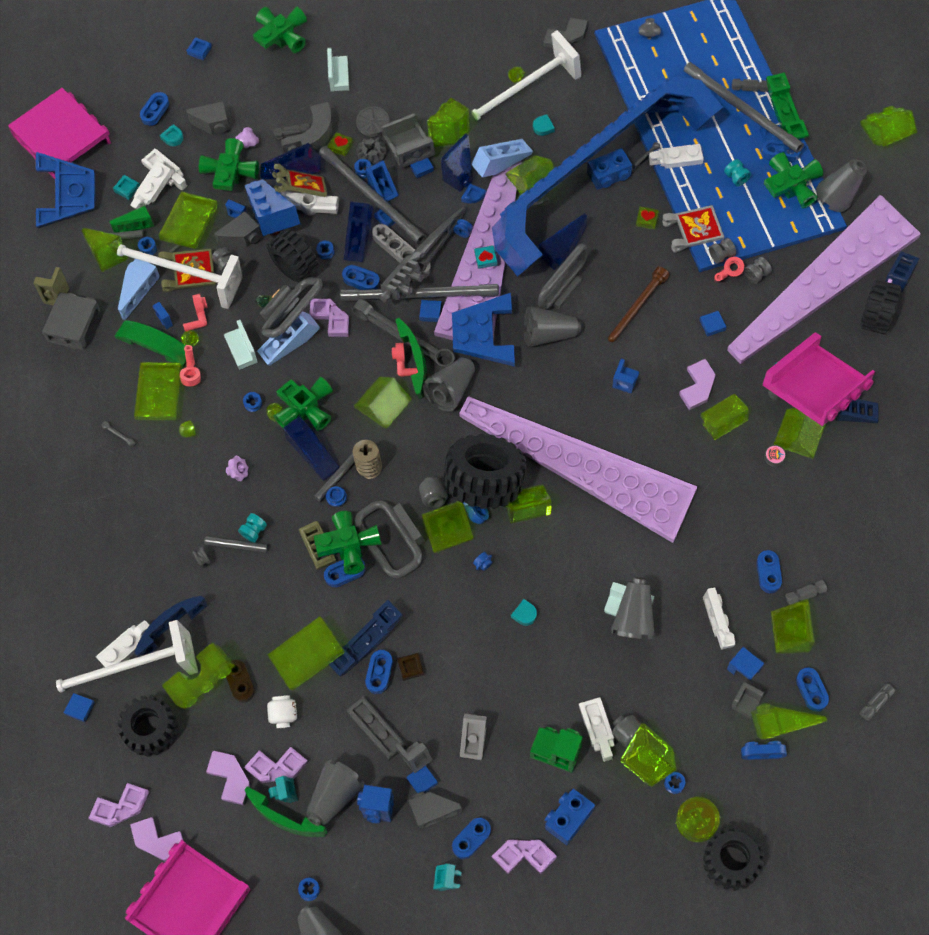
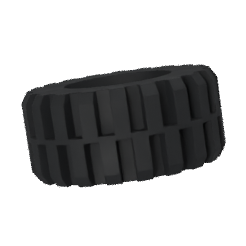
(484, 471)

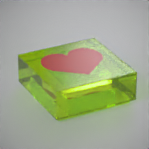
(340, 144)
(647, 217)

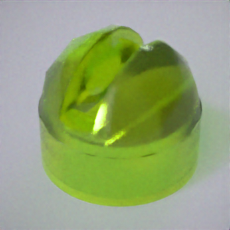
(513, 73)
(192, 338)
(272, 409)
(187, 429)

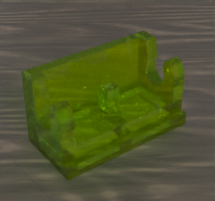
(725, 416)

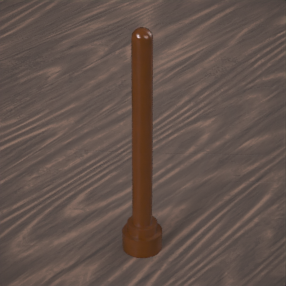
(659, 276)

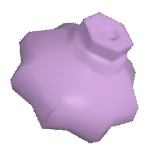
(248, 138)
(237, 468)

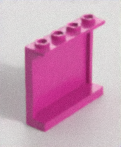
(58, 128)
(816, 381)
(187, 896)

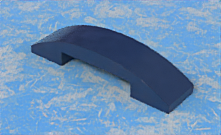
(190, 606)
(367, 638)

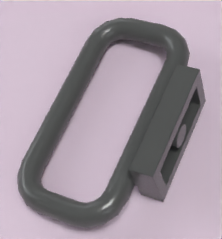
(563, 282)
(283, 302)
(405, 528)

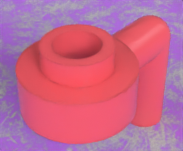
(727, 271)
(200, 305)
(399, 354)
(190, 375)

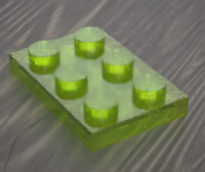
(188, 220)
(157, 391)
(306, 653)

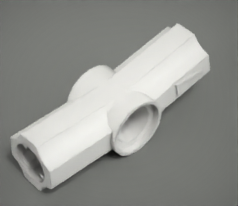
(317, 203)

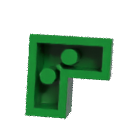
(557, 749)

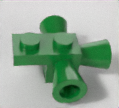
(280, 29)
(228, 166)
(793, 179)
(303, 403)
(346, 542)

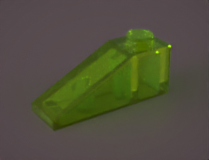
(776, 720)

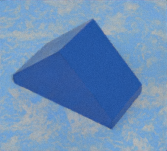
(381, 181)

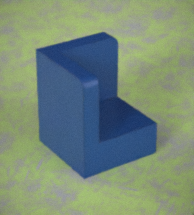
(625, 378)
(745, 663)

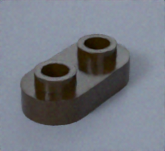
(239, 680)

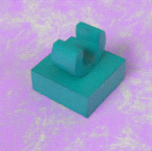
(284, 790)
(444, 877)

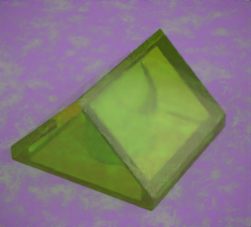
(529, 172)
(104, 248)
(383, 401)
(799, 433)
(530, 504)
(447, 526)
(793, 628)
(649, 756)

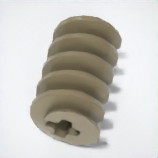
(367, 459)

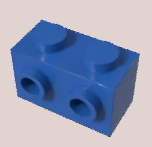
(609, 169)
(376, 803)
(569, 816)

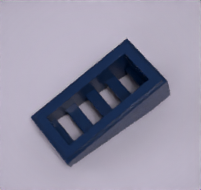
(901, 272)
(857, 417)

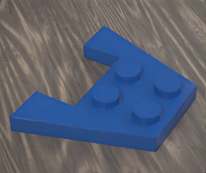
(72, 190)
(474, 331)

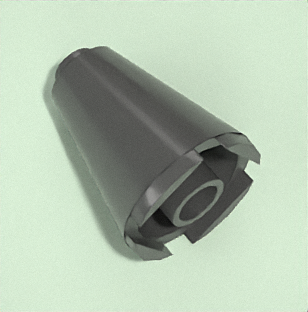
(841, 186)
(548, 326)
(449, 384)
(635, 611)
(333, 791)
(314, 922)

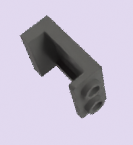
(407, 141)
(70, 320)

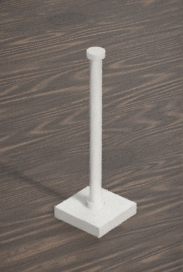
(564, 54)
(227, 283)
(181, 648)

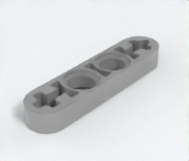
(399, 252)

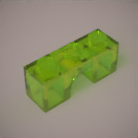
(214, 666)

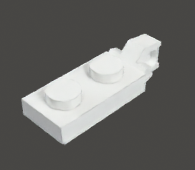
(677, 156)
(177, 176)
(152, 185)
(718, 620)
(122, 647)
(597, 727)

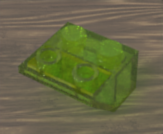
(449, 123)
(889, 125)

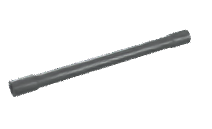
(788, 139)
(410, 229)
(480, 290)

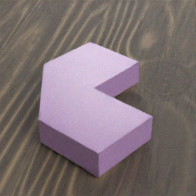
(338, 319)
(699, 392)
(227, 766)
(266, 770)
(128, 806)
(147, 839)
(514, 851)

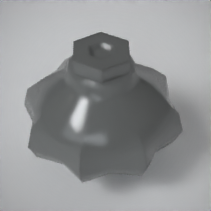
(649, 28)

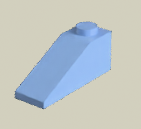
(498, 157)
(137, 282)
(297, 334)

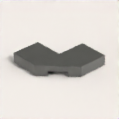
(575, 32)

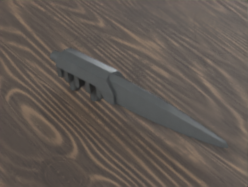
(412, 265)

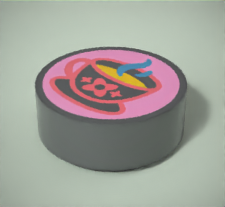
(775, 455)

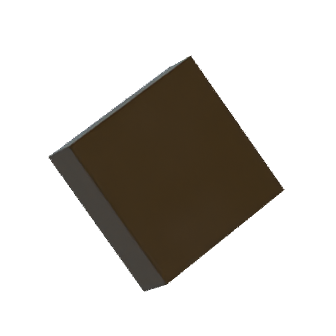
(410, 666)

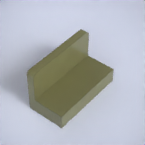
(50, 288)

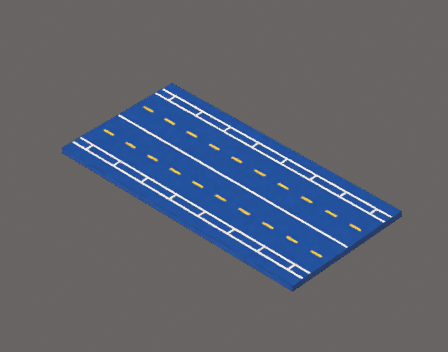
(722, 45)

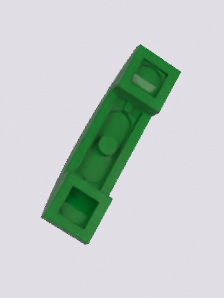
(784, 107)
(152, 339)
(419, 378)
(305, 829)

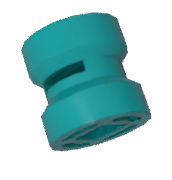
(737, 172)
(252, 527)

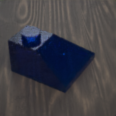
(457, 164)

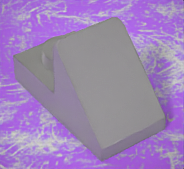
(473, 736)

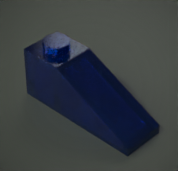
(300, 159)
(357, 231)
(563, 242)
(310, 448)

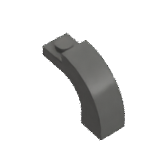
(317, 134)

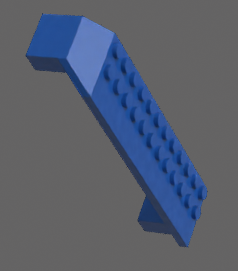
(679, 93)

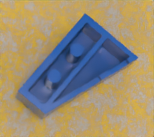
(271, 208)

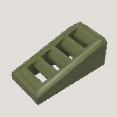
(307, 533)

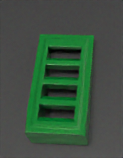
(132, 221)

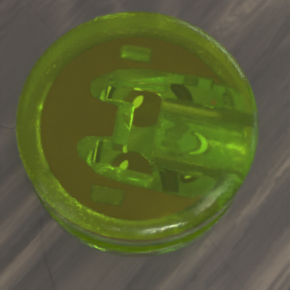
(697, 819)

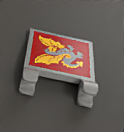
(696, 227)

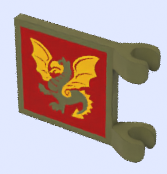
(299, 182)
(196, 258)

